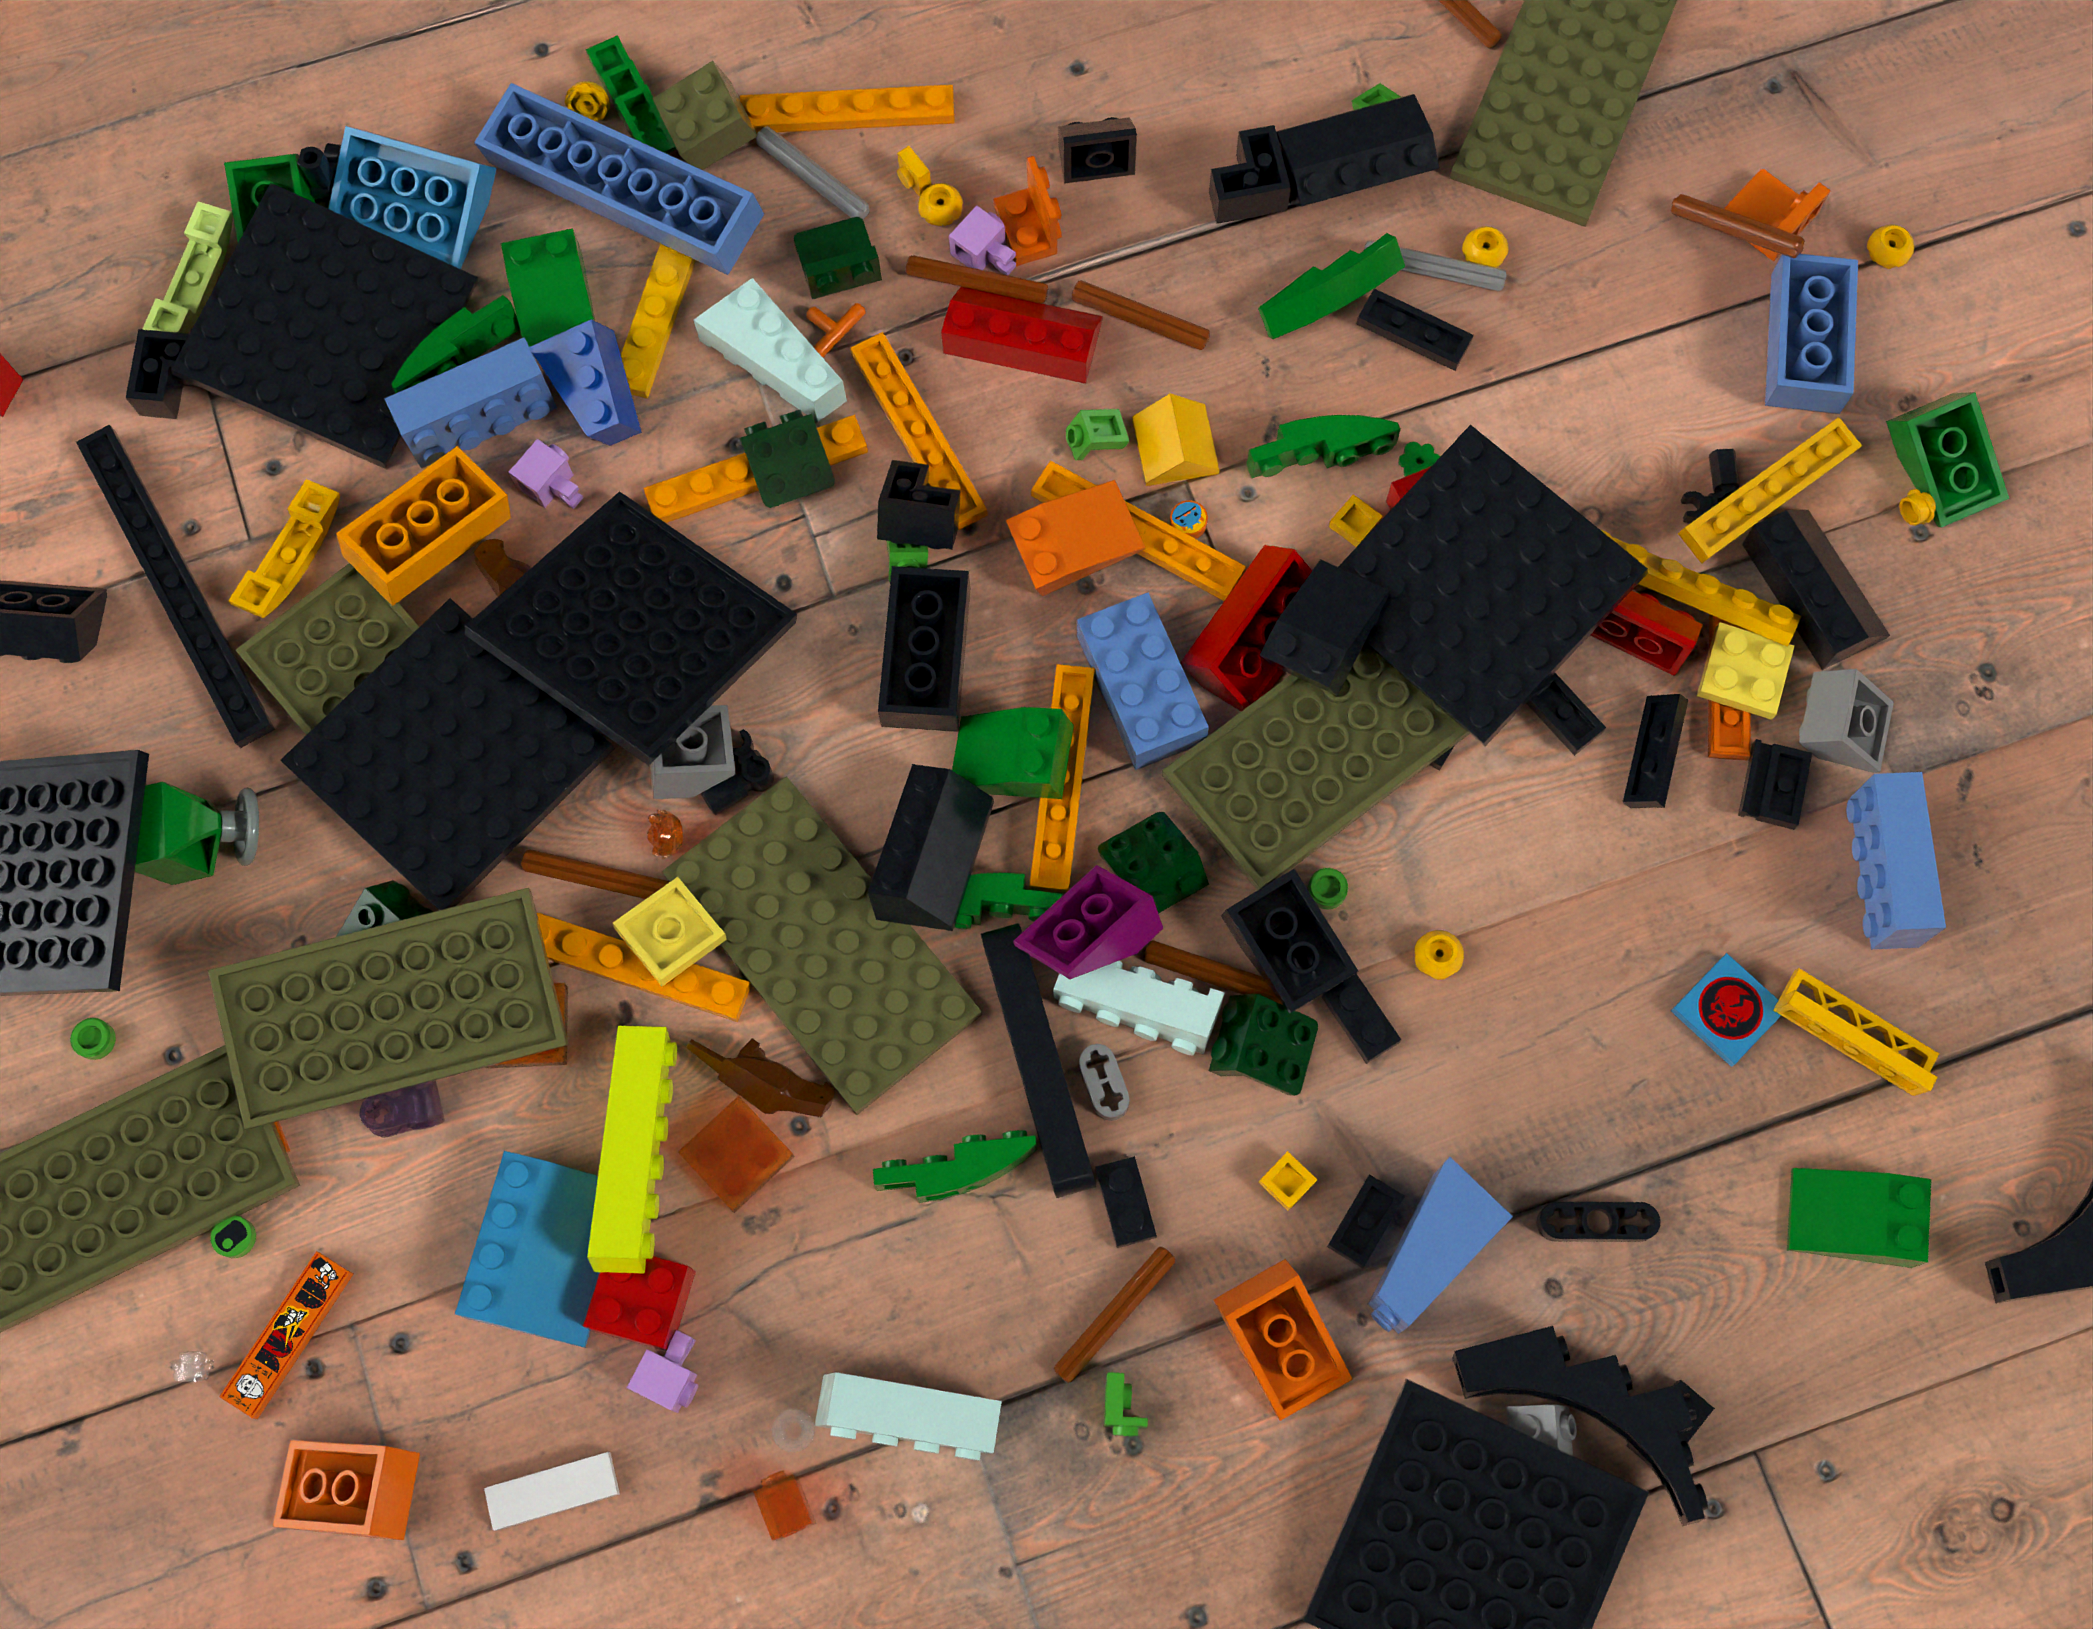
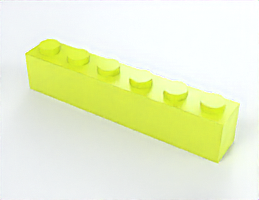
(630, 1150)

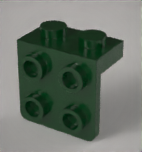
(837, 257)
(787, 459)
(1156, 860)
(381, 906)
(1264, 1043)

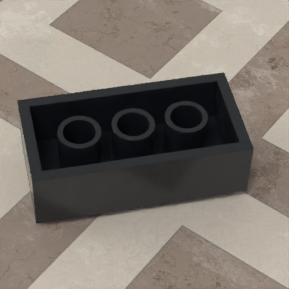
(924, 649)

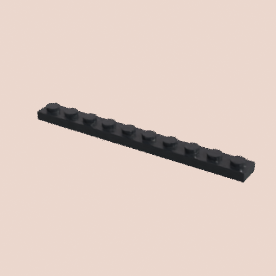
(175, 587)

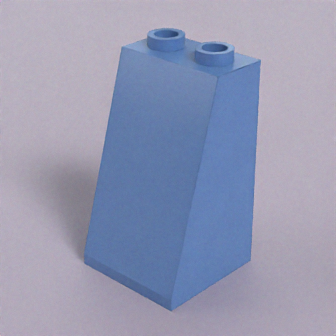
(1440, 1240)

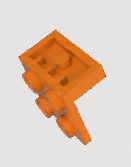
(1777, 205)
(1031, 217)

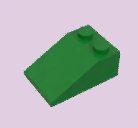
(250, 179)
(547, 284)
(1950, 456)
(1015, 751)
(1860, 1216)

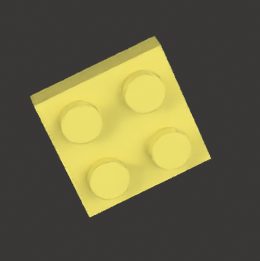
(1745, 671)
(669, 931)

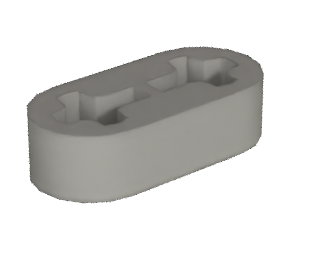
(1095, 1085)

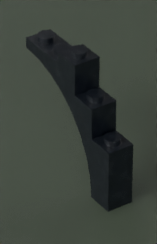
(2052, 1265)
(1648, 1421)

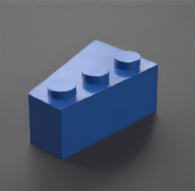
(591, 380)

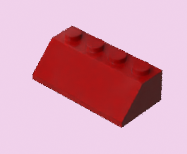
(1020, 334)
(1650, 631)
(1229, 648)

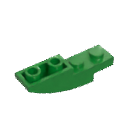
(458, 342)
(1334, 437)
(1001, 896)
(975, 1165)

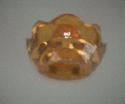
(665, 833)

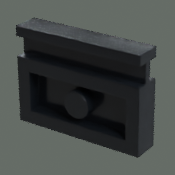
(1775, 784)

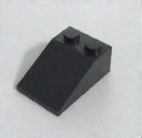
(1325, 626)
(1289, 941)

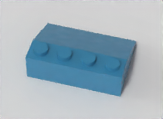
(412, 193)
(533, 1252)

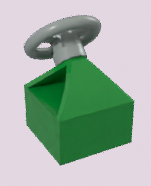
(184, 833)

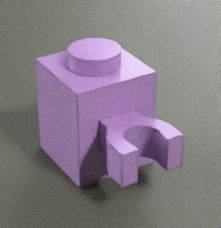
(980, 241)
(545, 474)
(664, 1378)

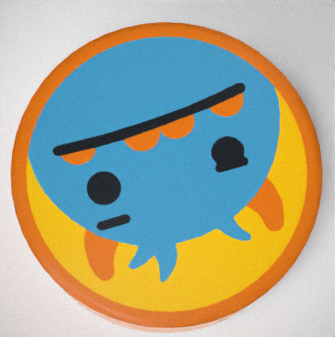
(1189, 518)

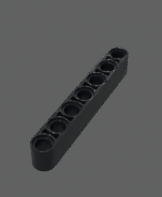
(1038, 1062)

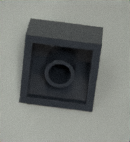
(1097, 149)

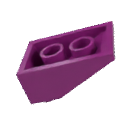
(1092, 925)

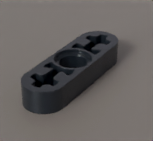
(1628, 1211)

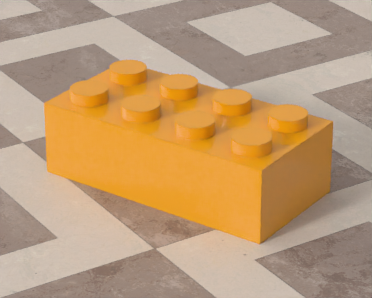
(424, 525)

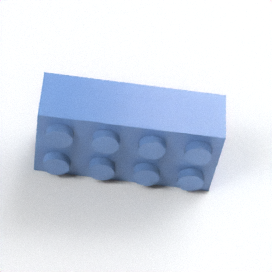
(1812, 333)
(471, 402)
(1142, 680)
(1896, 861)

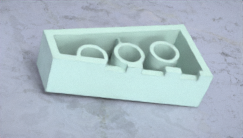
(768, 345)
(1145, 1003)
(908, 1413)

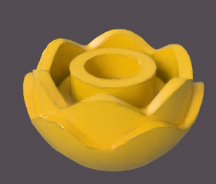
(588, 100)
(940, 214)
(1488, 236)
(1886, 255)
(1430, 963)

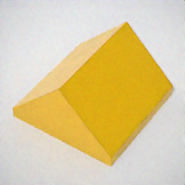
(1174, 441)

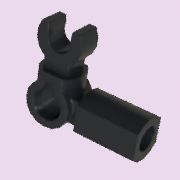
(320, 169)
(1724, 482)
(754, 775)

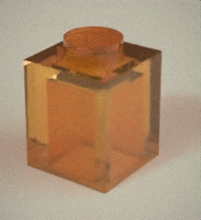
(783, 1505)

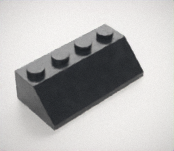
(1357, 150)
(1814, 584)
(49, 620)
(930, 849)

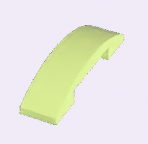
(196, 273)

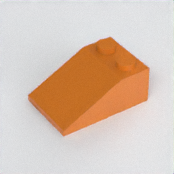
(1075, 536)
(1283, 1339)
(347, 1489)

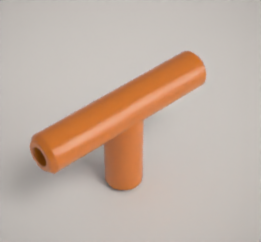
(834, 330)

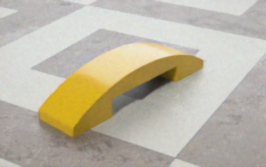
(290, 553)

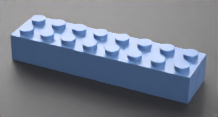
(620, 178)

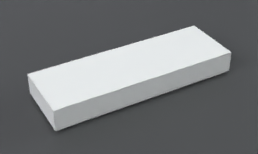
(551, 1491)

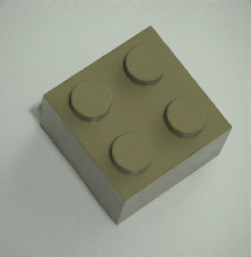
(705, 116)

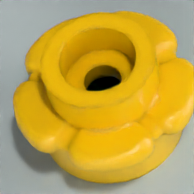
(1917, 507)

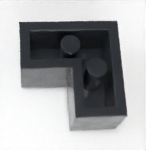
(1256, 183)
(151, 385)
(914, 511)

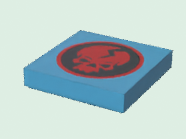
(1728, 1010)

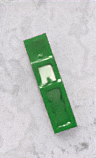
(629, 94)
(1327, 290)

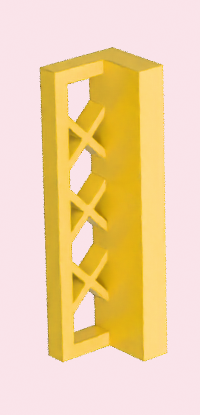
(1851, 1038)

